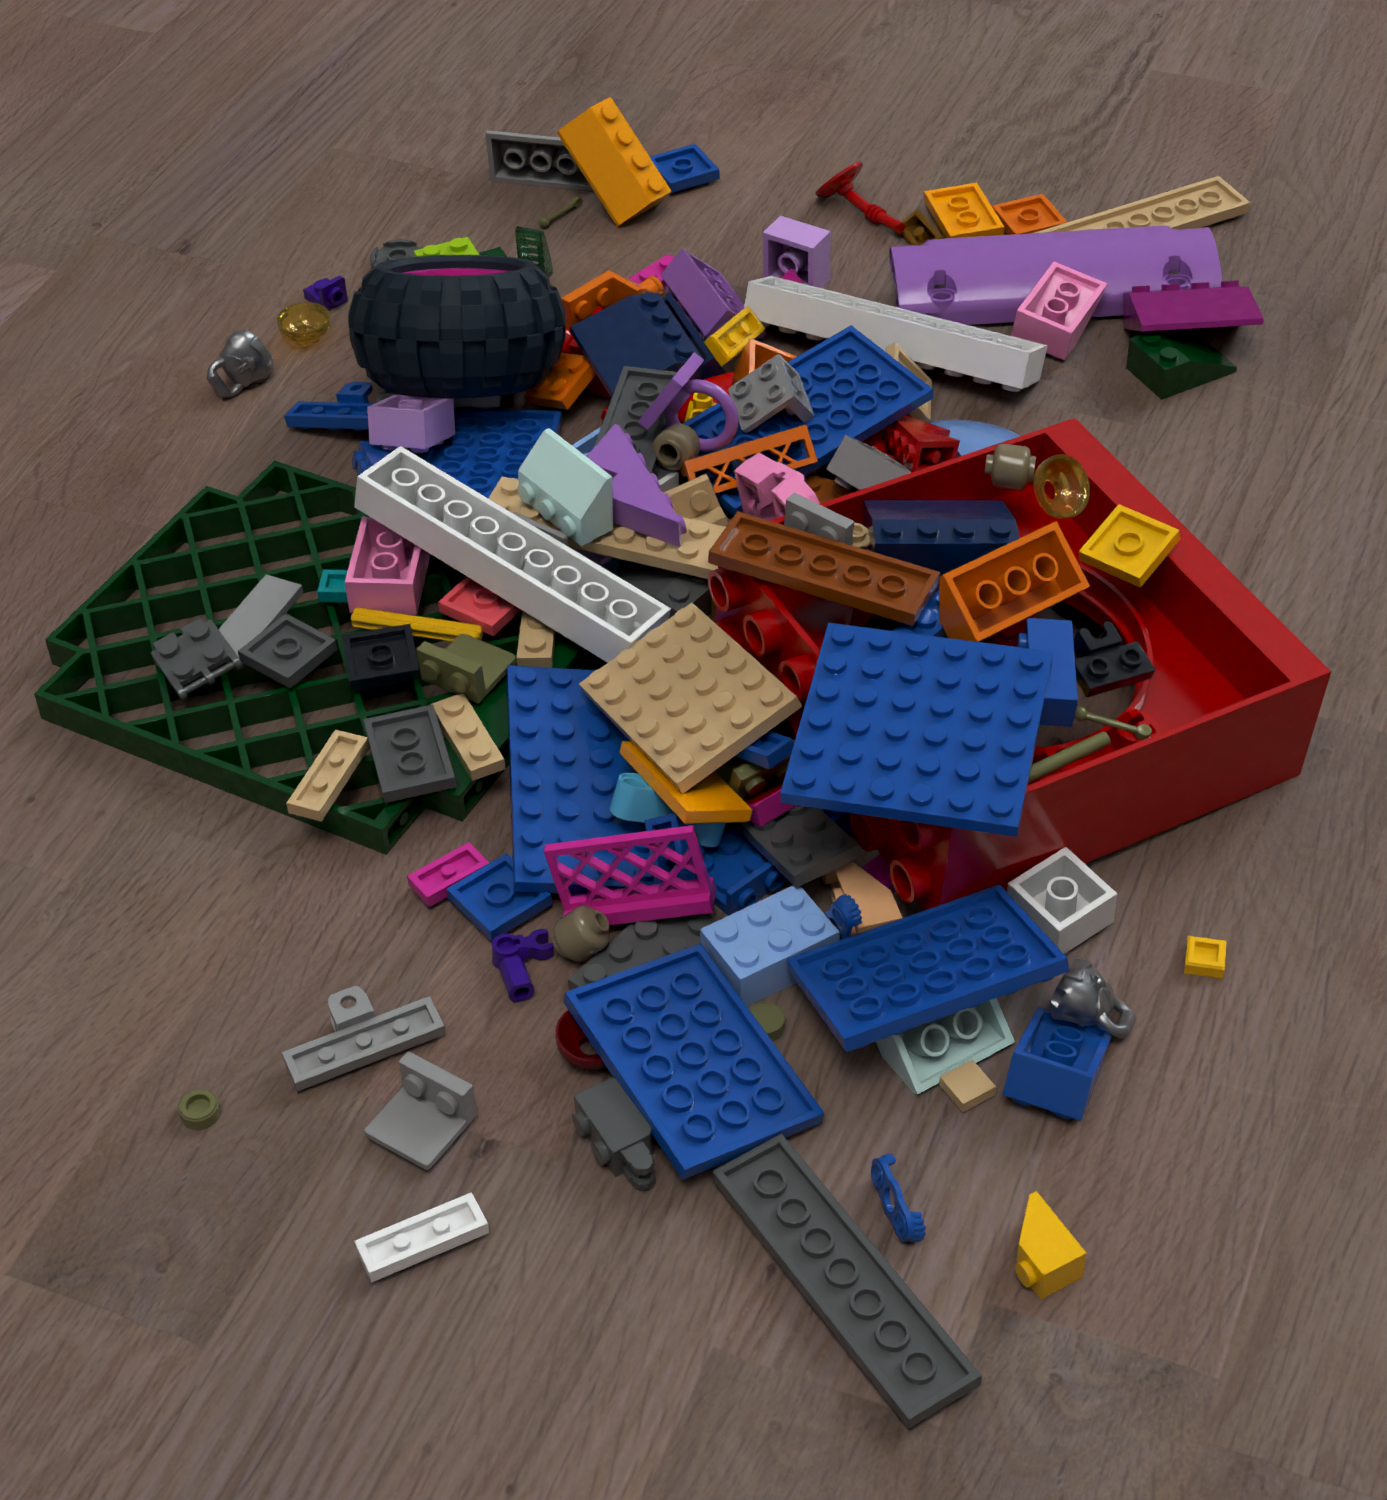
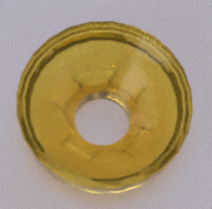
(304, 322)
(1070, 486)

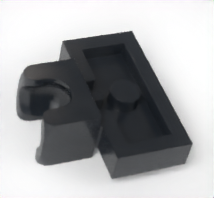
(1106, 664)

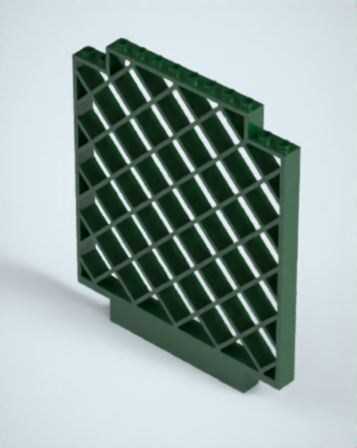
(229, 765)

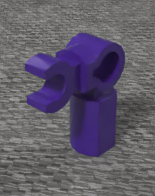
(509, 955)

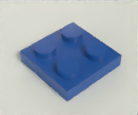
(685, 167)
(490, 898)

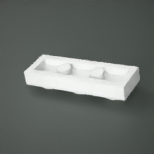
(421, 1237)

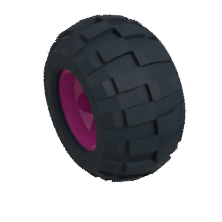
(456, 325)

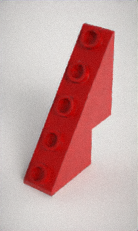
(919, 443)

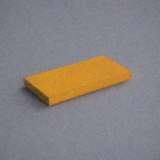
(705, 802)

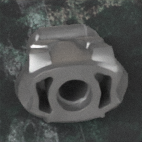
(243, 361)
(1089, 999)

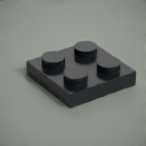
(381, 657)

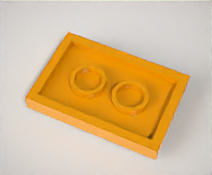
(963, 211)

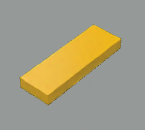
(734, 335)

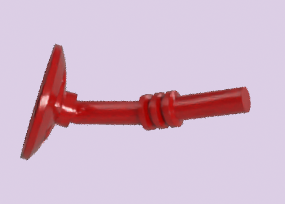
(843, 185)

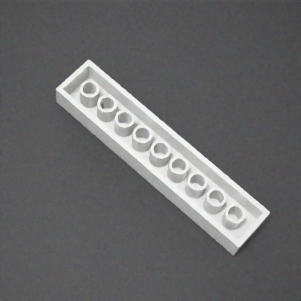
(922, 337)
(507, 555)

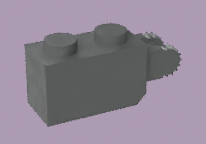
(616, 1132)

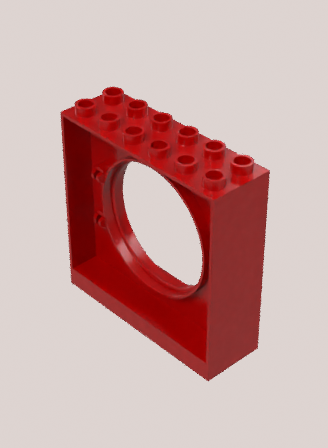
(1224, 705)

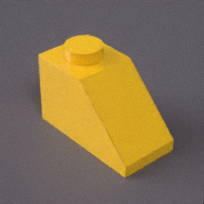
(1047, 1250)

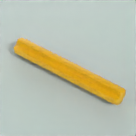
(420, 626)

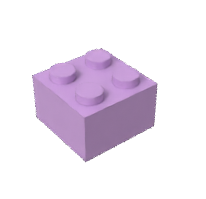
(798, 247)
(411, 422)

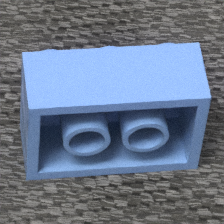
(758, 940)

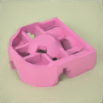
(770, 484)

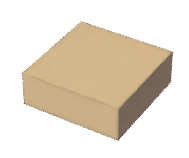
(967, 1086)

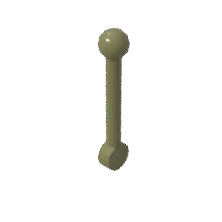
(575, 202)
(1141, 732)

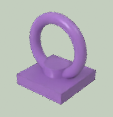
(678, 392)

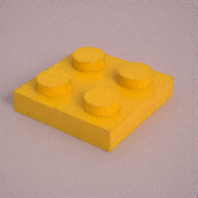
(1129, 545)

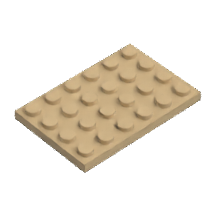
(689, 697)

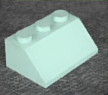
(567, 488)
(942, 1045)

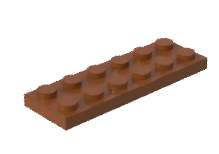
(824, 568)

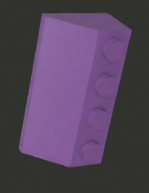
(702, 293)

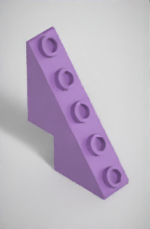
(636, 492)

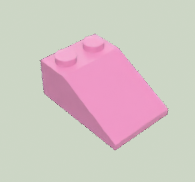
(1058, 309)

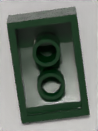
(1175, 362)

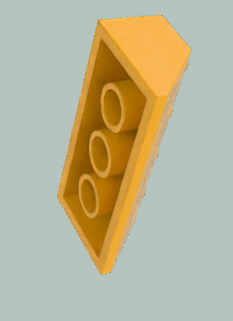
(614, 161)

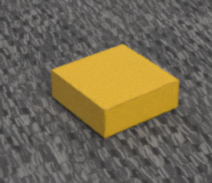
(1205, 957)

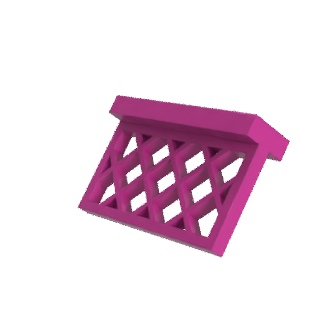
(637, 900)

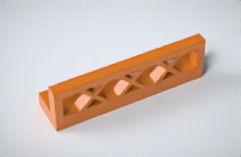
(748, 449)

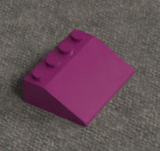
(1190, 308)

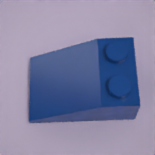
(1056, 1065)

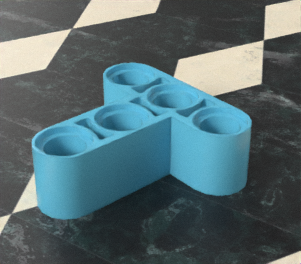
(638, 802)

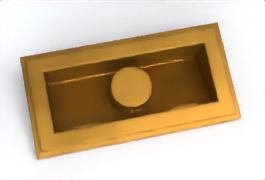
(919, 229)

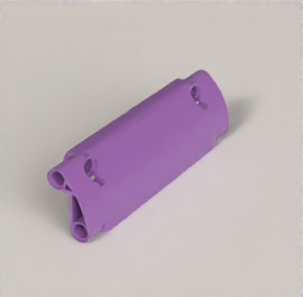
(995, 274)

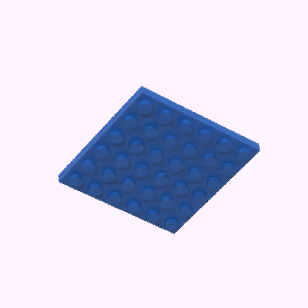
(919, 729)

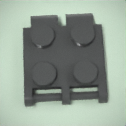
(193, 656)

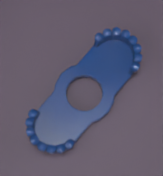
(845, 914)
(906, 1224)

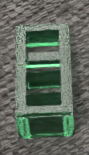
(523, 251)

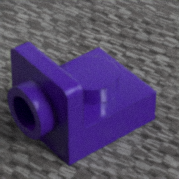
(327, 292)

